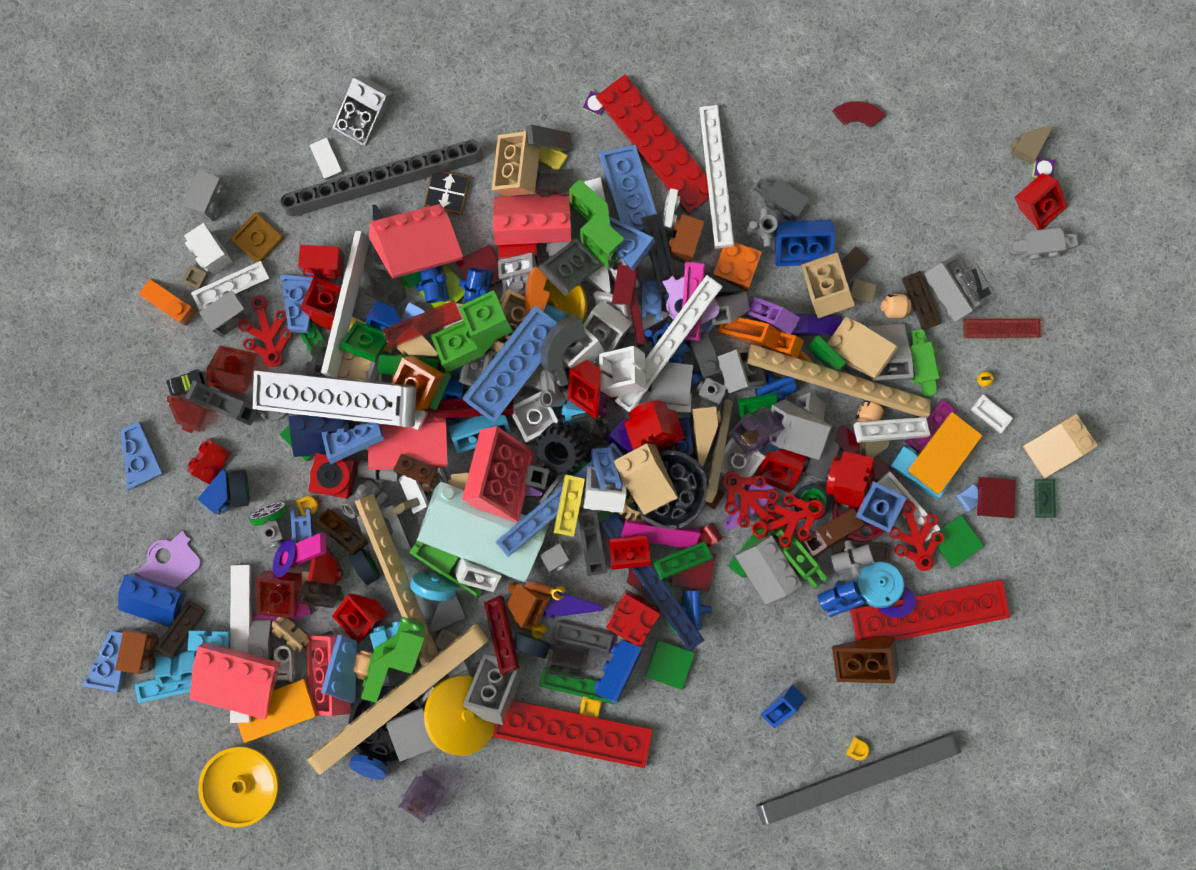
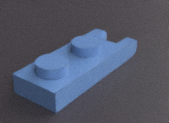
(650, 299)
(605, 467)
(301, 526)

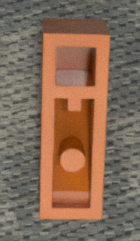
(167, 302)

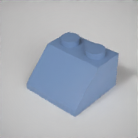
(881, 507)

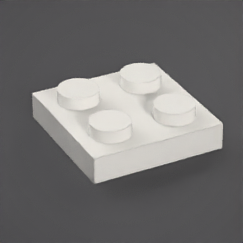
(671, 204)

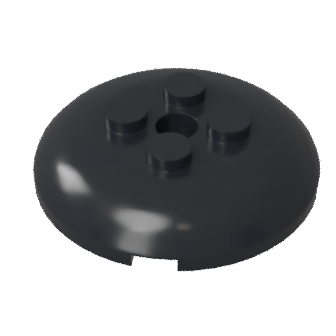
(690, 487)
(379, 743)

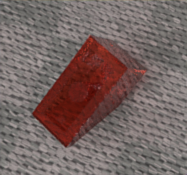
(186, 414)

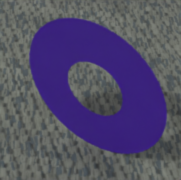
(288, 546)
(905, 609)

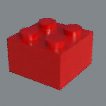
(321, 261)

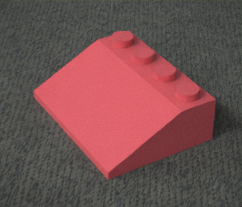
(531, 219)
(415, 240)
(425, 445)
(498, 474)
(233, 680)

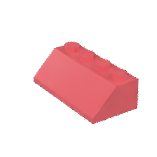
(323, 703)

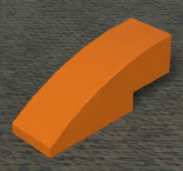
(534, 291)

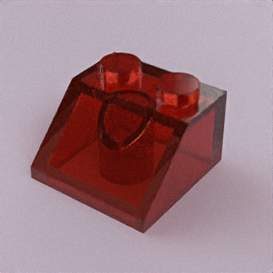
(231, 369)
(278, 594)

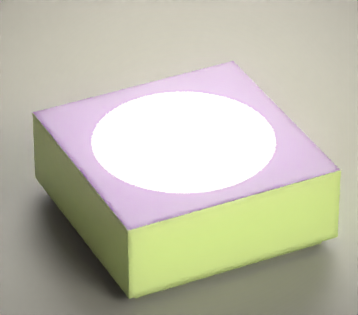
(592, 105)
(1043, 166)

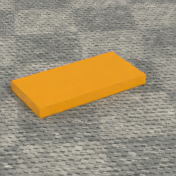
(944, 453)
(287, 708)

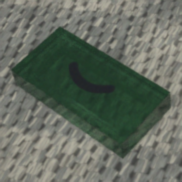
(1044, 498)

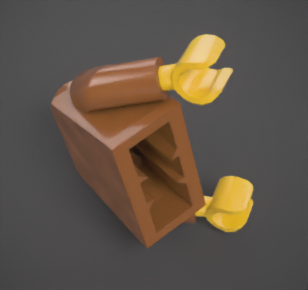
(529, 603)

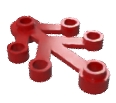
(267, 334)
(747, 497)
(791, 519)
(917, 539)

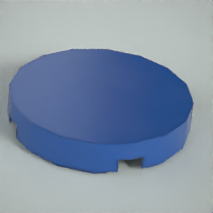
(372, 769)

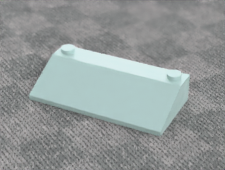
(472, 534)

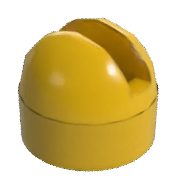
(985, 383)

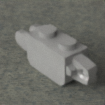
(1043, 242)

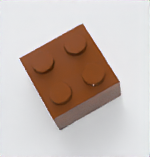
(686, 239)
(137, 651)

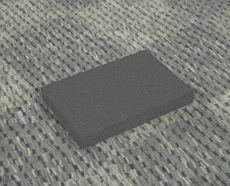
(570, 266)

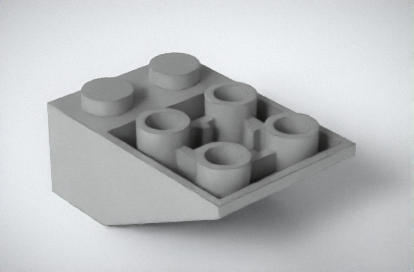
(362, 109)
(900, 365)
(802, 430)

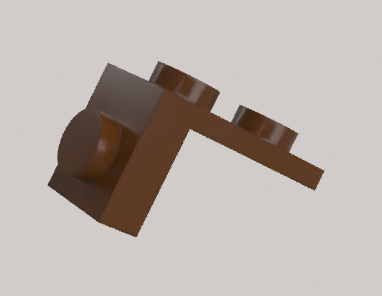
(417, 471)

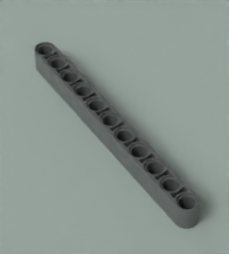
(372, 177)
(858, 778)

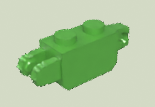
(924, 363)
(801, 559)

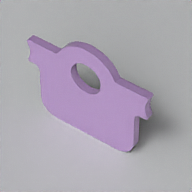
(675, 290)
(178, 568)

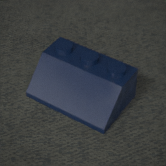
(307, 433)

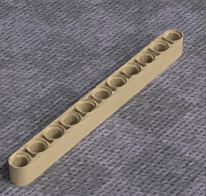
(397, 699)

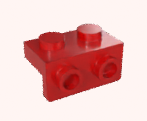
(208, 461)
(630, 552)

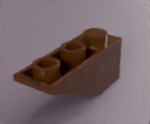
(832, 533)

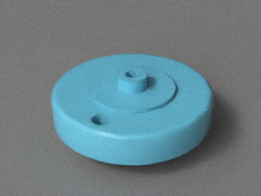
(881, 584)
(433, 586)

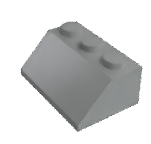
(948, 288)
(768, 569)
(492, 692)

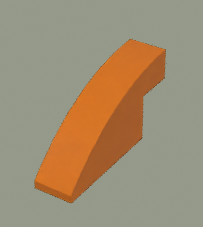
(762, 335)

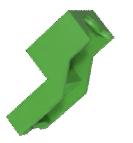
(596, 233)
(474, 335)
(442, 563)
(397, 653)

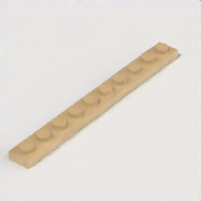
(838, 381)
(394, 570)

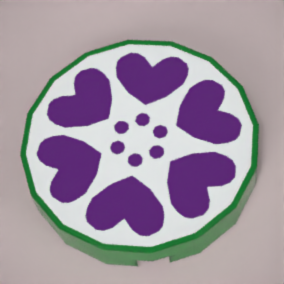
(269, 512)

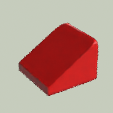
(709, 535)

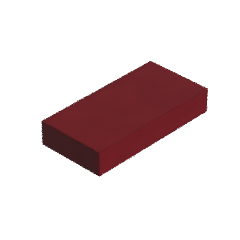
(624, 285)

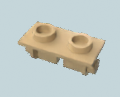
(294, 640)

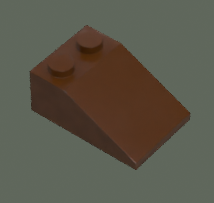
(867, 661)

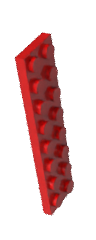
(655, 142)
(935, 612)
(575, 733)

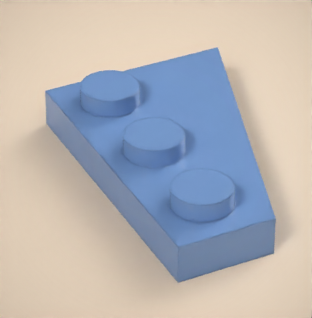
(294, 293)

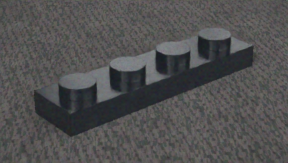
(659, 252)

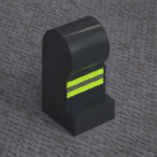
(181, 384)

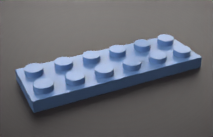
(627, 185)
(510, 366)

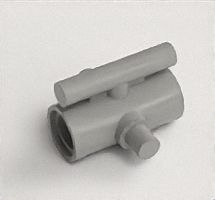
(762, 233)
(378, 476)
(368, 487)
(852, 559)

